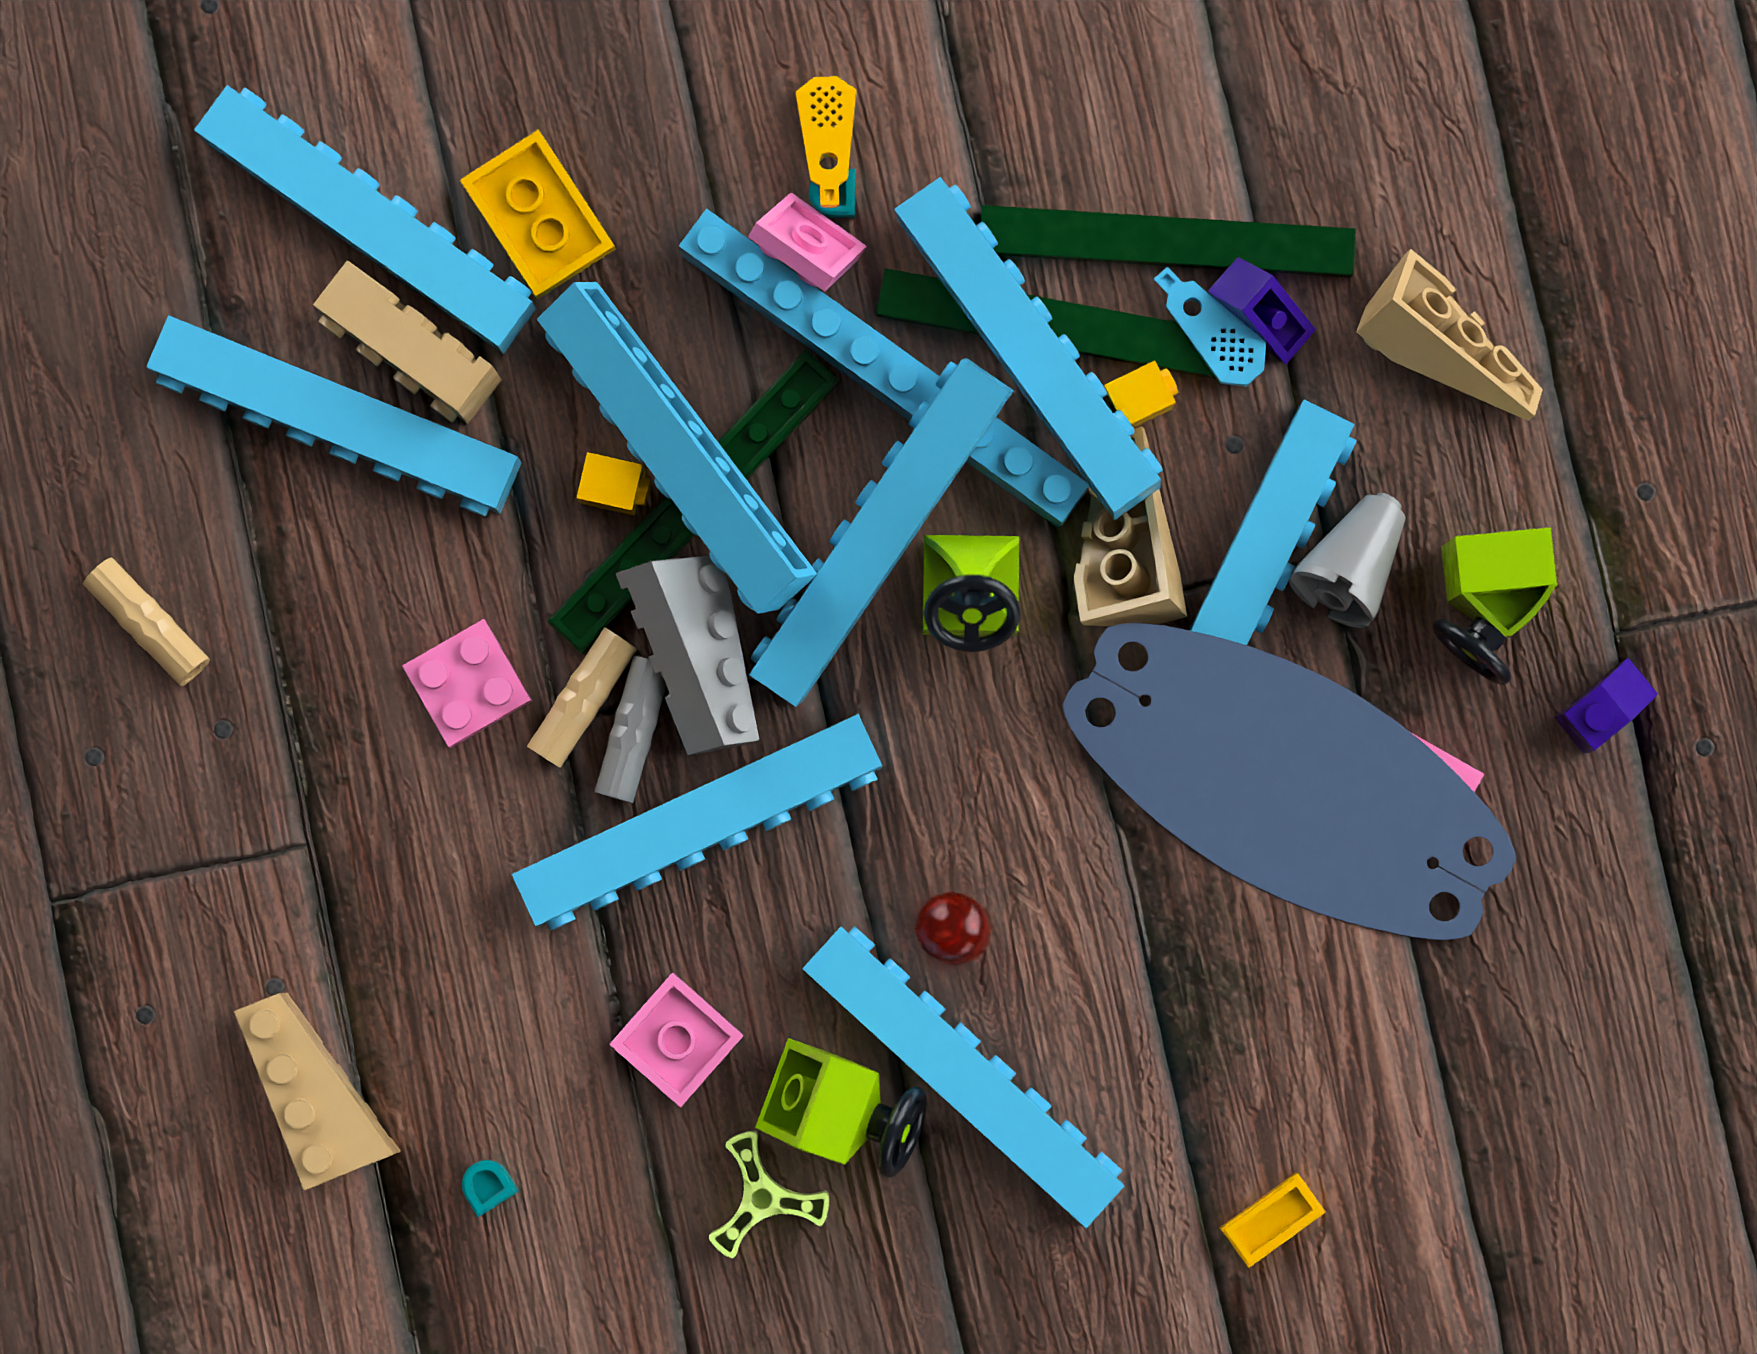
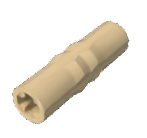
(146, 621)
(582, 697)

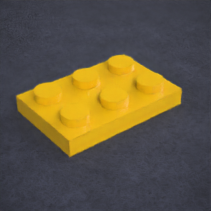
(537, 214)

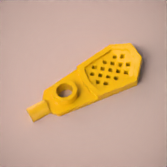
(827, 140)

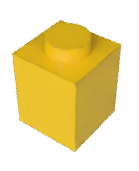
(1142, 393)
(613, 484)

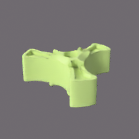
(762, 1197)

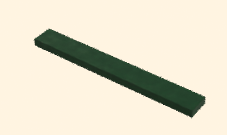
(1170, 240)
(1090, 329)
(662, 531)

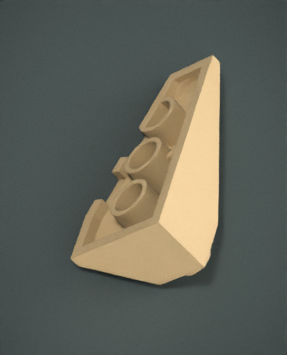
(1428, 332)
(1128, 564)

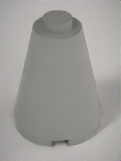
(1353, 562)

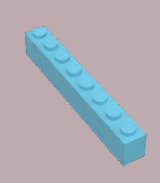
(365, 218)
(1028, 347)
(334, 415)
(676, 447)
(880, 531)
(698, 821)
(963, 1076)

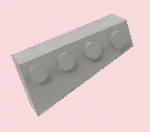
(696, 649)

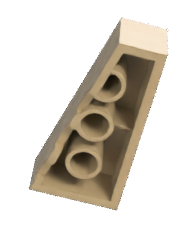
(406, 343)
(313, 1101)

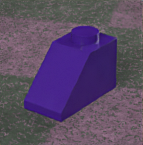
(1263, 307)
(1606, 707)

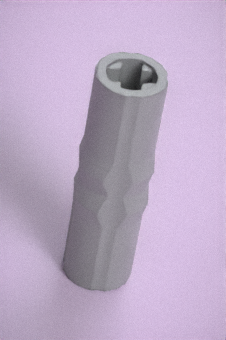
(632, 731)

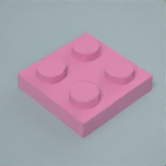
(807, 242)
(467, 683)
(676, 1039)

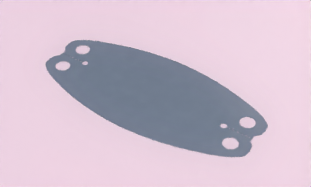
(1289, 781)

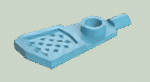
(1208, 326)

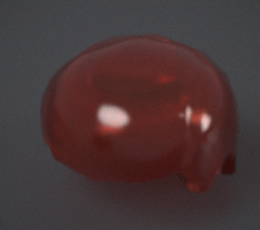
(953, 928)

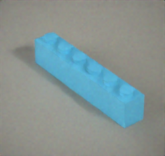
(1275, 525)

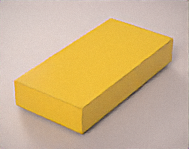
(1272, 1220)

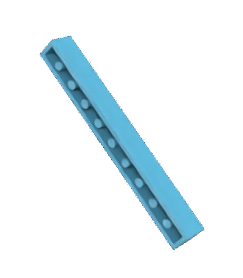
(872, 360)

